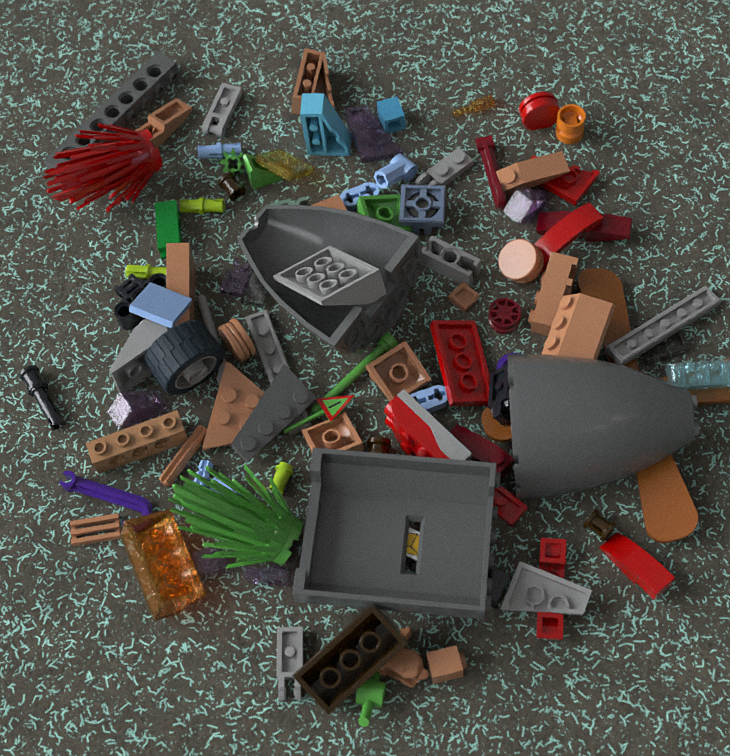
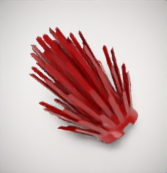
(105, 166)

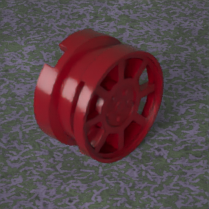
(504, 316)

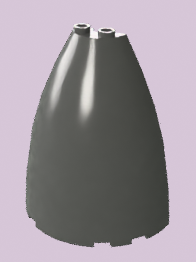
(294, 232)
(590, 422)

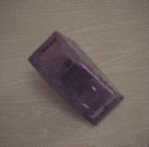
(526, 204)

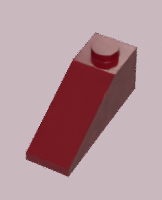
(483, 450)

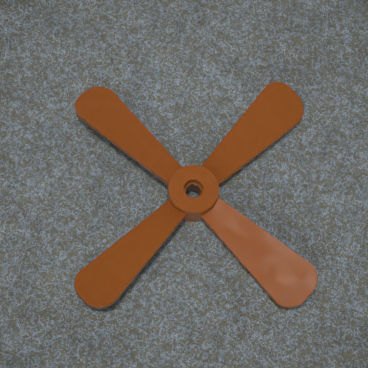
(663, 494)

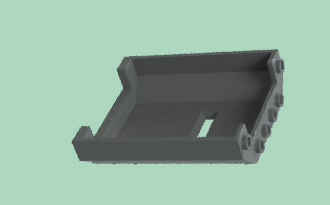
(361, 530)

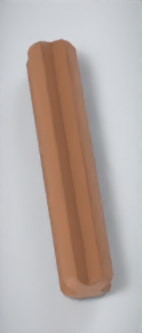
(183, 456)

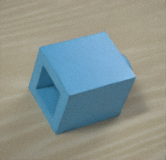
(391, 115)

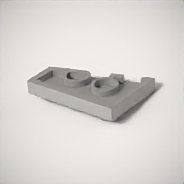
(543, 592)

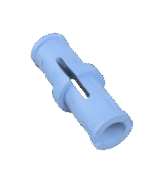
(216, 151)

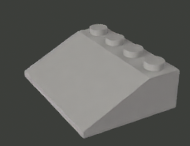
(334, 279)

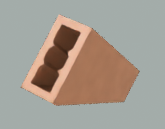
(181, 274)

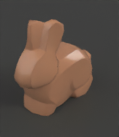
(405, 665)

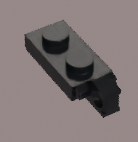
(499, 395)

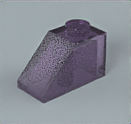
(135, 407)

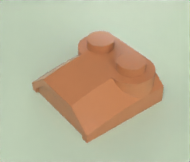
(398, 371)
(338, 435)

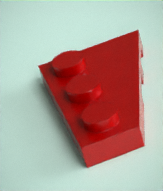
(572, 185)

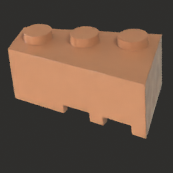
(311, 78)
(555, 283)

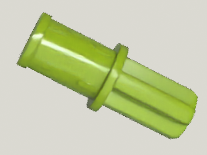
(144, 272)

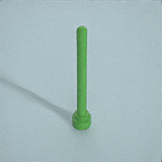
(385, 344)

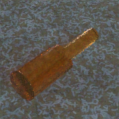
(476, 105)

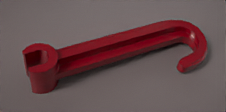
(485, 147)

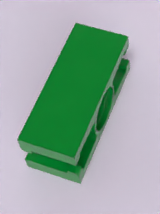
(167, 225)

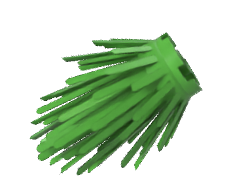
(247, 527)

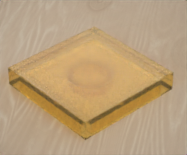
(284, 164)

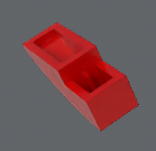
(638, 565)

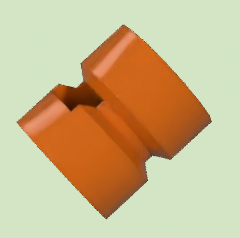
(570, 124)

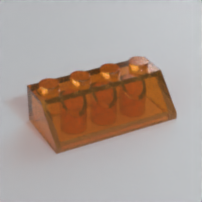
(162, 564)

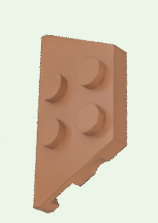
(232, 407)

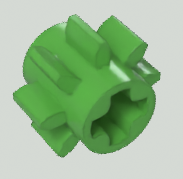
(233, 156)

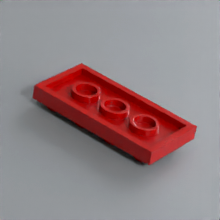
(461, 362)

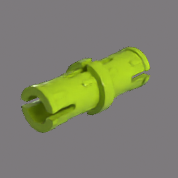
(202, 205)

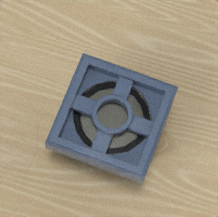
(422, 207)

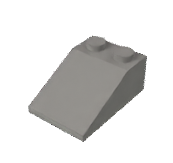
(130, 363)

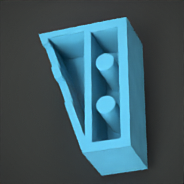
(323, 127)

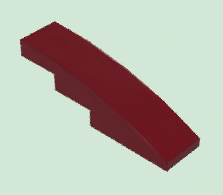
(611, 228)

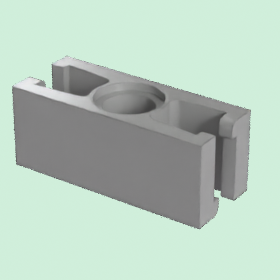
(448, 252)

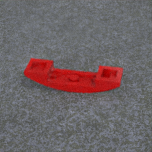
(567, 230)
(551, 560)

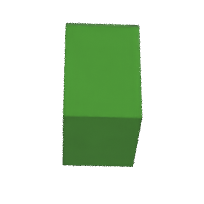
(257, 174)

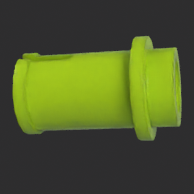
(282, 475)

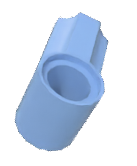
(398, 169)

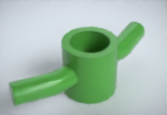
(370, 695)

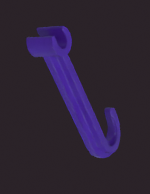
(106, 493)

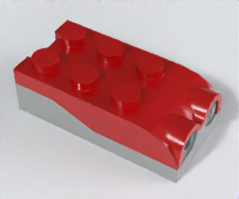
(420, 432)

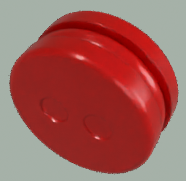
(539, 110)

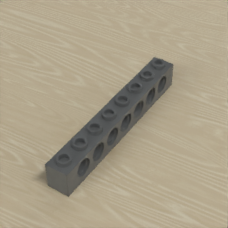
(124, 104)

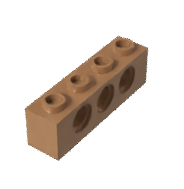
(137, 442)

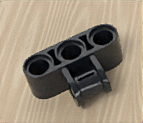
(128, 293)

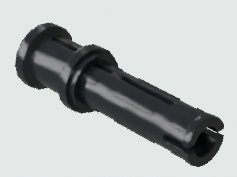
(38, 389)

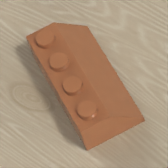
(579, 327)

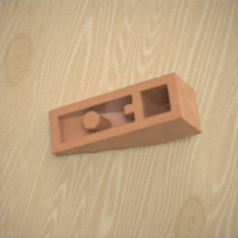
(532, 172)

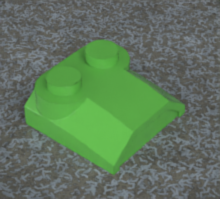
(382, 207)

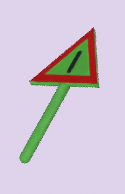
(330, 407)

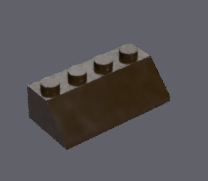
(350, 658)

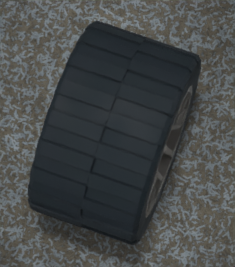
(184, 357)

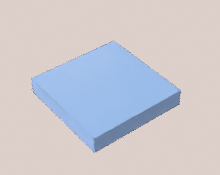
(160, 305)

